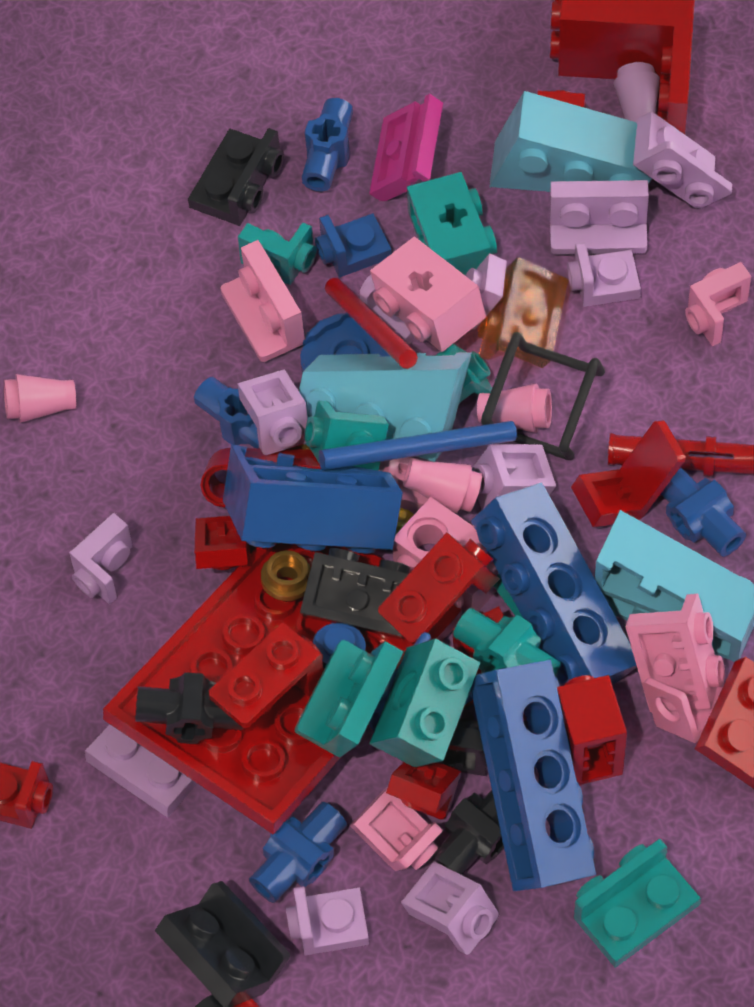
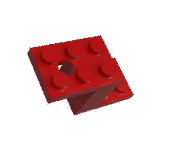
(607, 34)

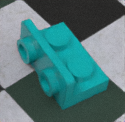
(347, 696)
(634, 902)

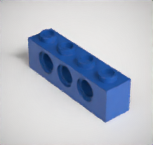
(553, 585)
(519, 799)

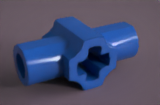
(327, 144)
(227, 408)
(703, 512)
(298, 852)

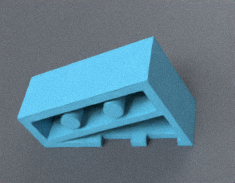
(562, 142)
(410, 399)
(654, 573)

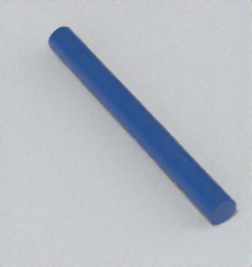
(417, 445)

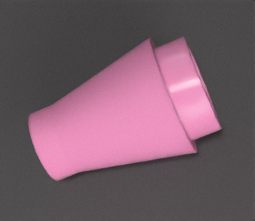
(36, 397)
(525, 406)
(447, 483)

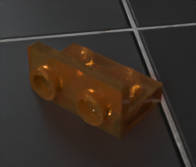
(530, 306)

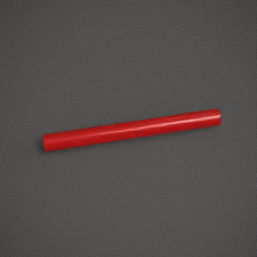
(371, 323)

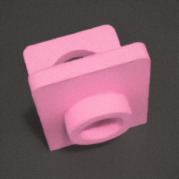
(684, 721)

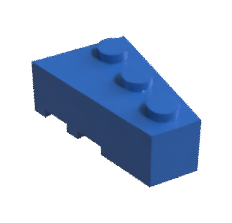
(309, 505)

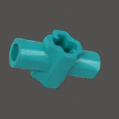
(502, 643)

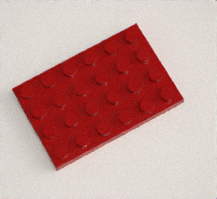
(263, 767)

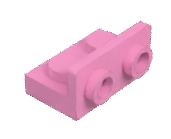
(264, 305)
(678, 652)

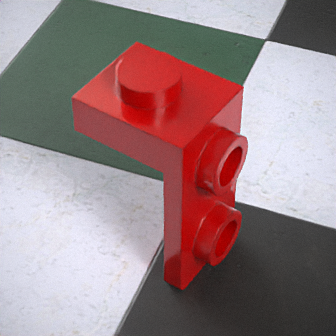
(636, 483)
(436, 586)
(267, 675)

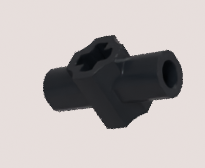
(183, 709)
(473, 834)

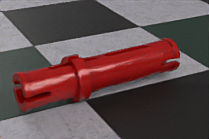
(743, 454)

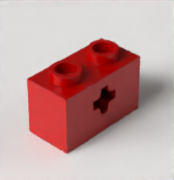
(593, 727)

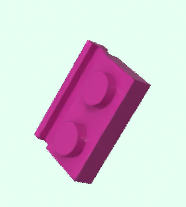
(406, 148)

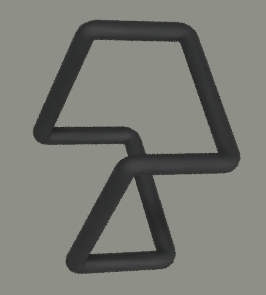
(592, 369)

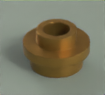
(285, 565)

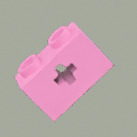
(427, 294)

